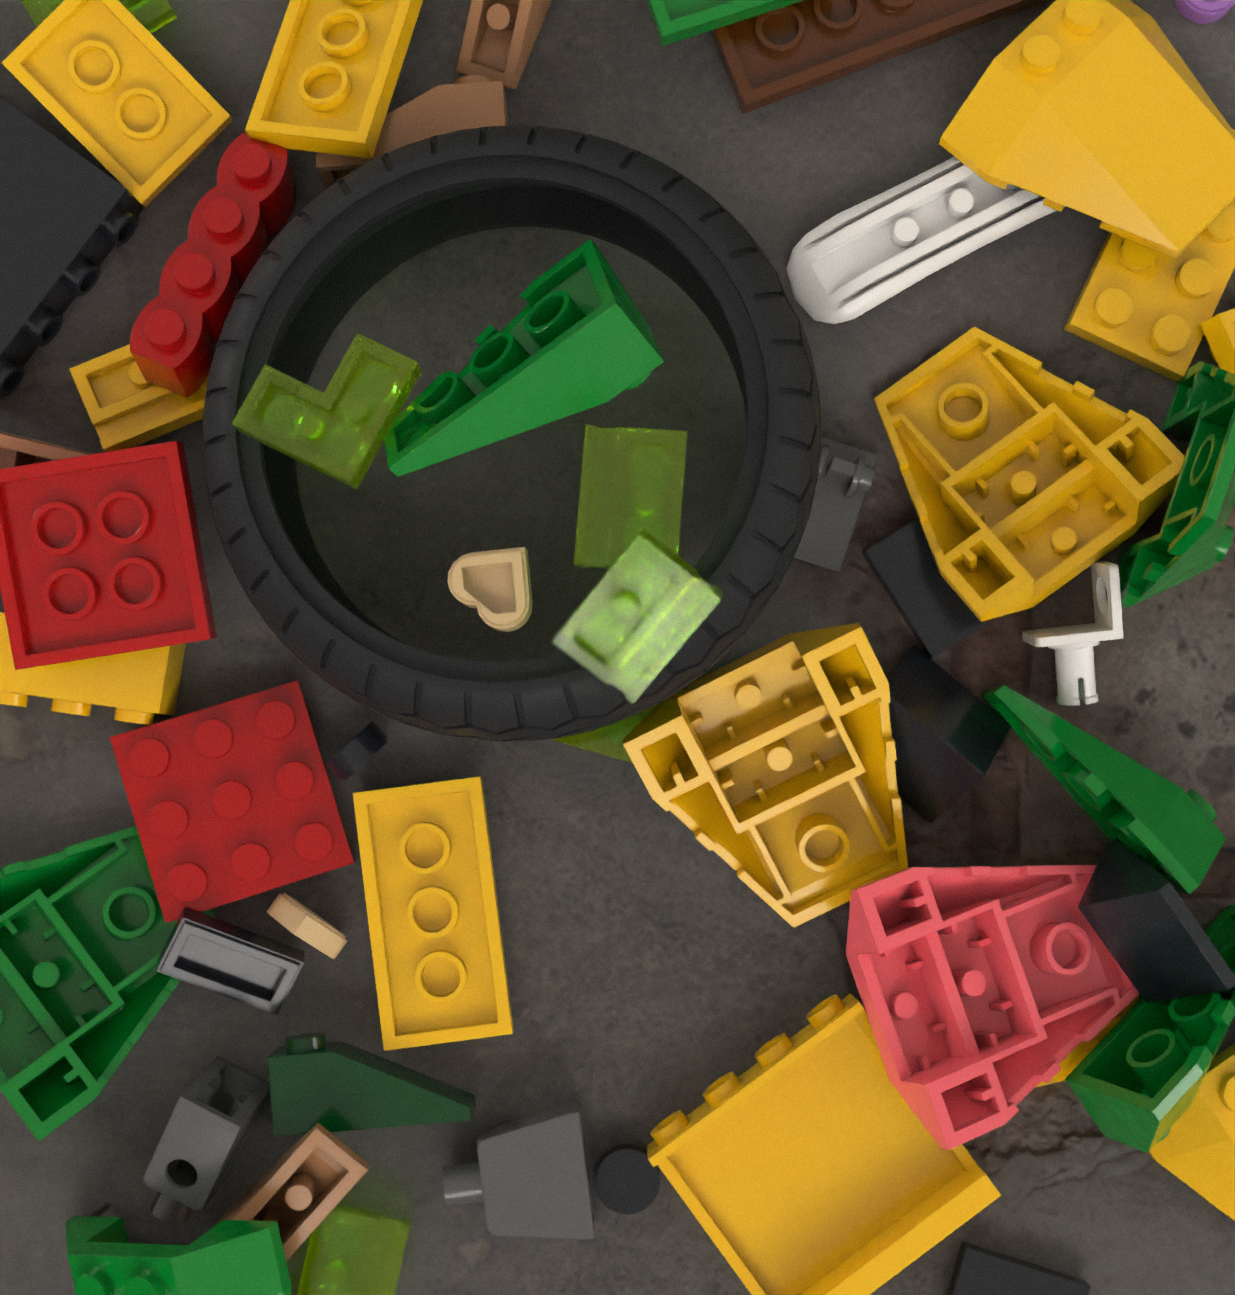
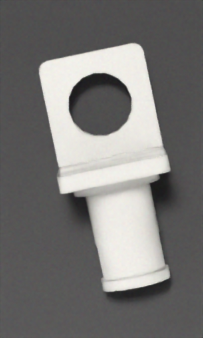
(1075, 643)

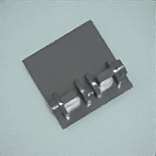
(840, 489)

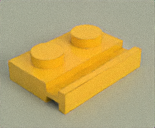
(128, 407)

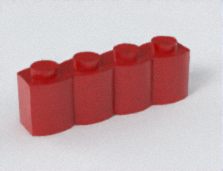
(202, 277)

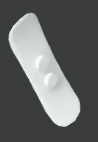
(902, 238)

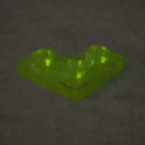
(337, 427)

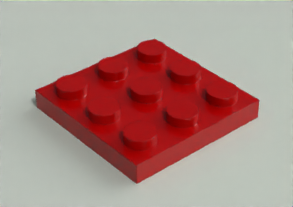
(101, 556)
(231, 800)

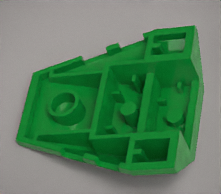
(1199, 511)
(76, 973)
(226, 1260)

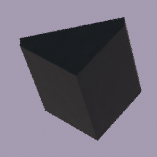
(939, 733)
(1151, 929)

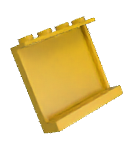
(817, 1164)

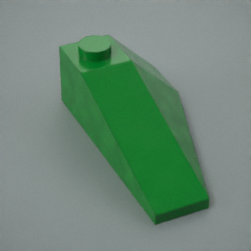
(559, 356)
(1121, 797)
(1157, 1057)

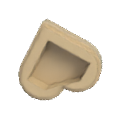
(495, 585)
(307, 925)

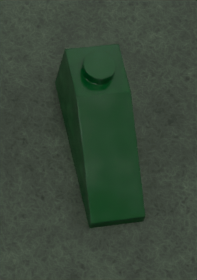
(354, 1090)

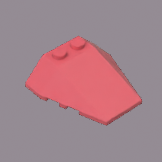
(979, 985)

